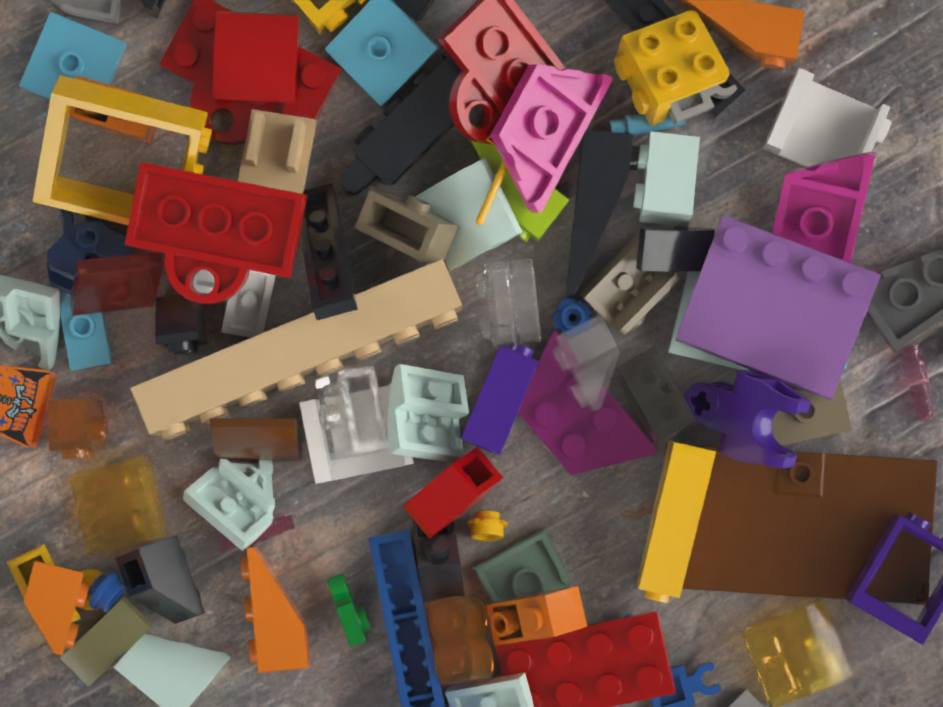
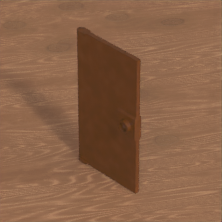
(812, 526)

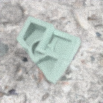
(30, 318)
(170, 670)

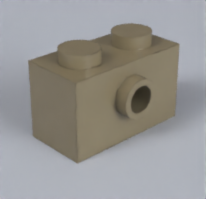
(406, 225)
(822, 419)

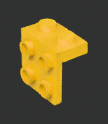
(669, 63)

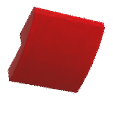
(255, 57)

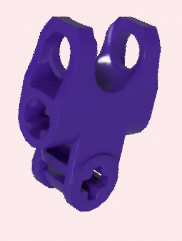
(746, 416)

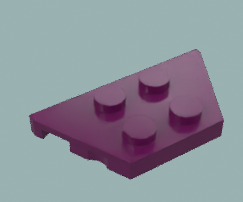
(574, 434)

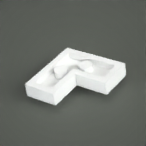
(246, 310)

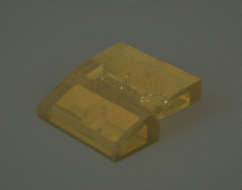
(796, 654)

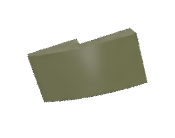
(106, 641)

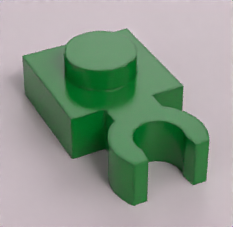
(353, 619)

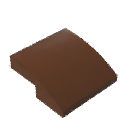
(255, 439)

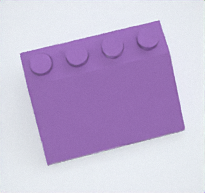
(777, 307)

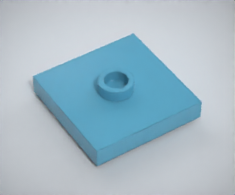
(382, 49)
(70, 51)

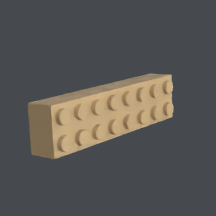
(296, 350)

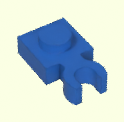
(687, 685)

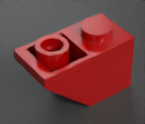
(453, 492)

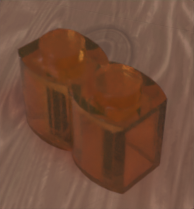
(461, 646)

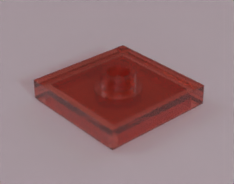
(115, 283)

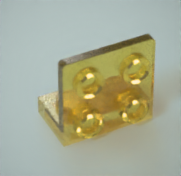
(119, 505)

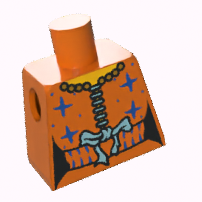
(24, 403)

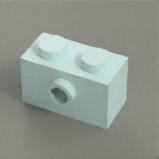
(668, 179)

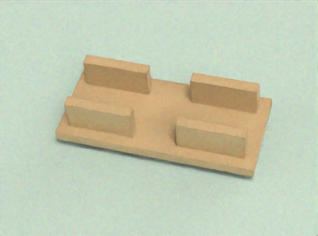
(277, 151)

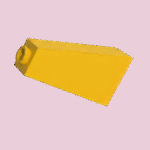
(674, 520)

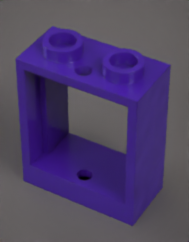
(500, 398)
(857, 595)

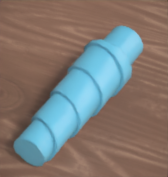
(639, 125)

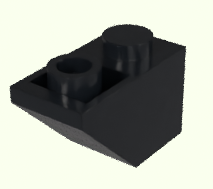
(179, 324)
(439, 563)
(161, 580)

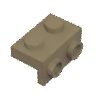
(626, 293)

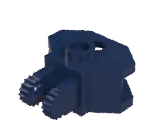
(78, 243)

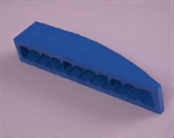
(406, 620)

